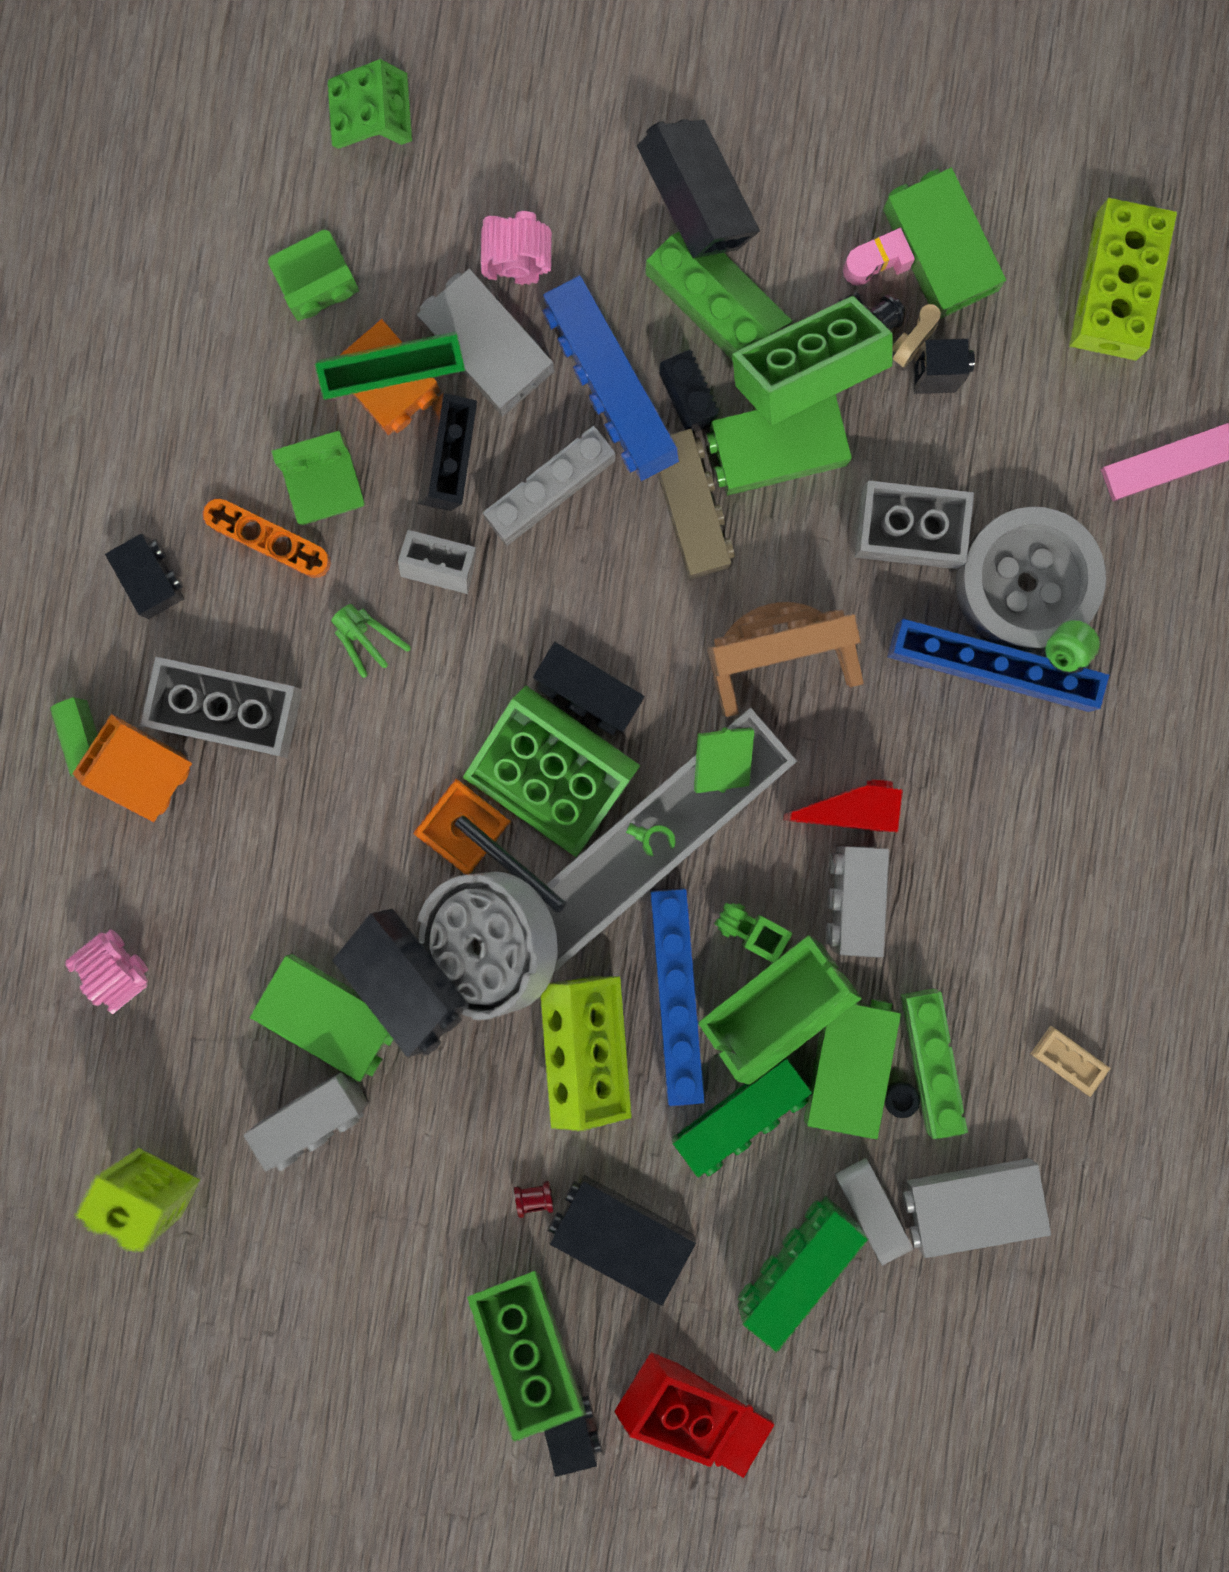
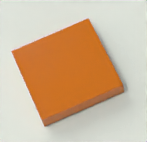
(446, 839)

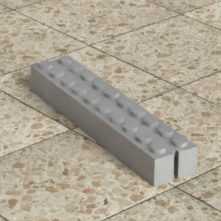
(617, 869)

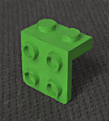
(312, 275)

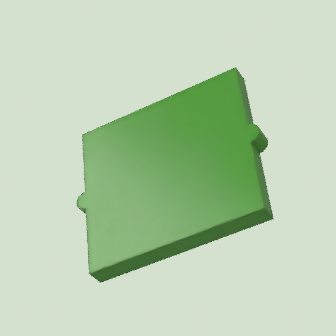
(723, 759)

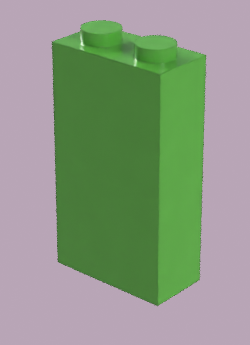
(946, 241)
(762, 454)
(322, 1018)
(853, 1070)

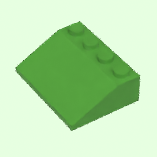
(550, 770)

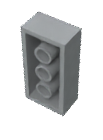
(189, 699)

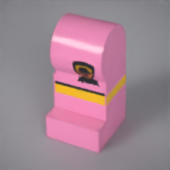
(877, 256)

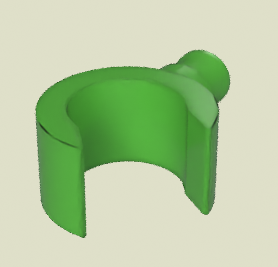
(643, 835)

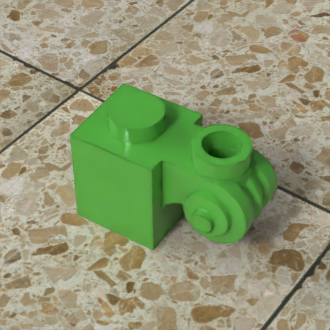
(759, 934)

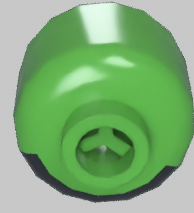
(1072, 646)

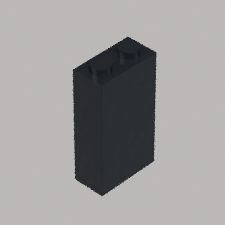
(697, 187)
(400, 983)
(621, 1239)

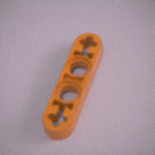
(269, 534)

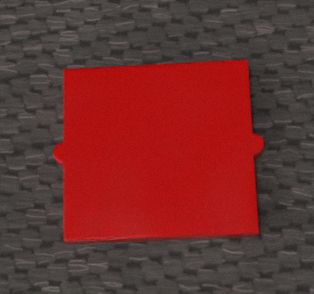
(743, 1443)

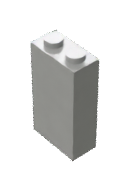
(493, 345)
(976, 1208)

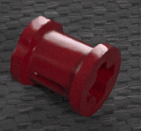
(533, 1199)

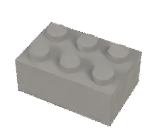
(914, 524)
(858, 901)
(307, 1122)

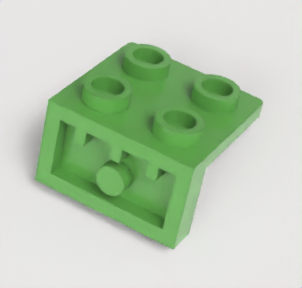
(369, 104)
(319, 477)

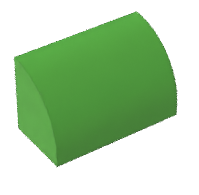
(74, 729)

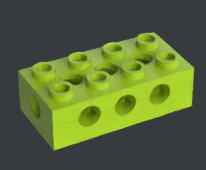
(1141, 267)
(585, 1053)
(137, 1200)

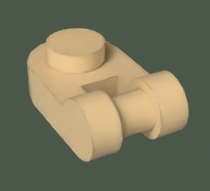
(908, 345)

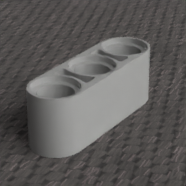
(873, 1211)

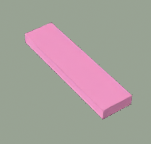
(1167, 463)

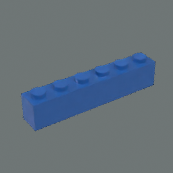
(611, 379)
(996, 665)
(677, 997)

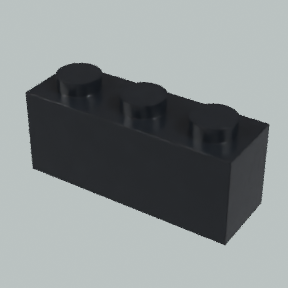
(447, 452)
(587, 689)

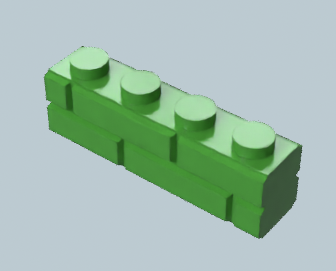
(933, 1063)

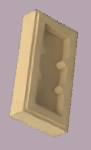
(1070, 1061)

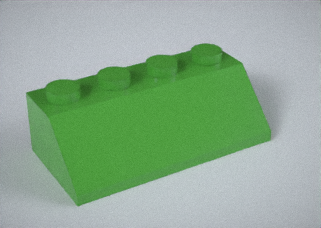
(715, 295)

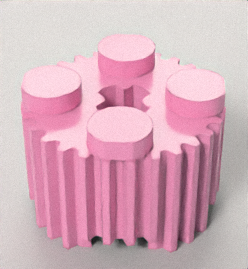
(515, 248)
(108, 971)

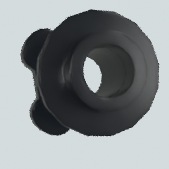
(889, 312)

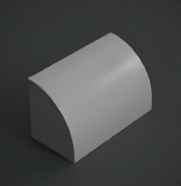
(437, 561)

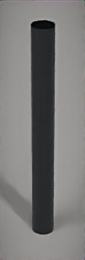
(510, 863)

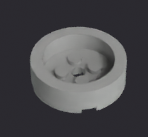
(1053, 551)
(515, 934)

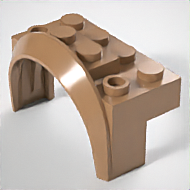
(807, 634)

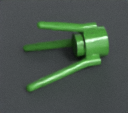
(352, 625)

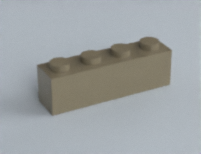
(693, 511)

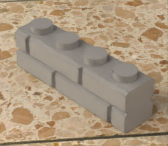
(550, 486)

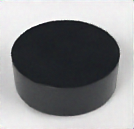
(901, 1099)

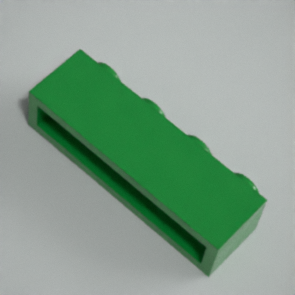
(389, 365)
(740, 1117)

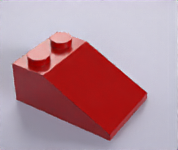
(863, 807)
(678, 1410)

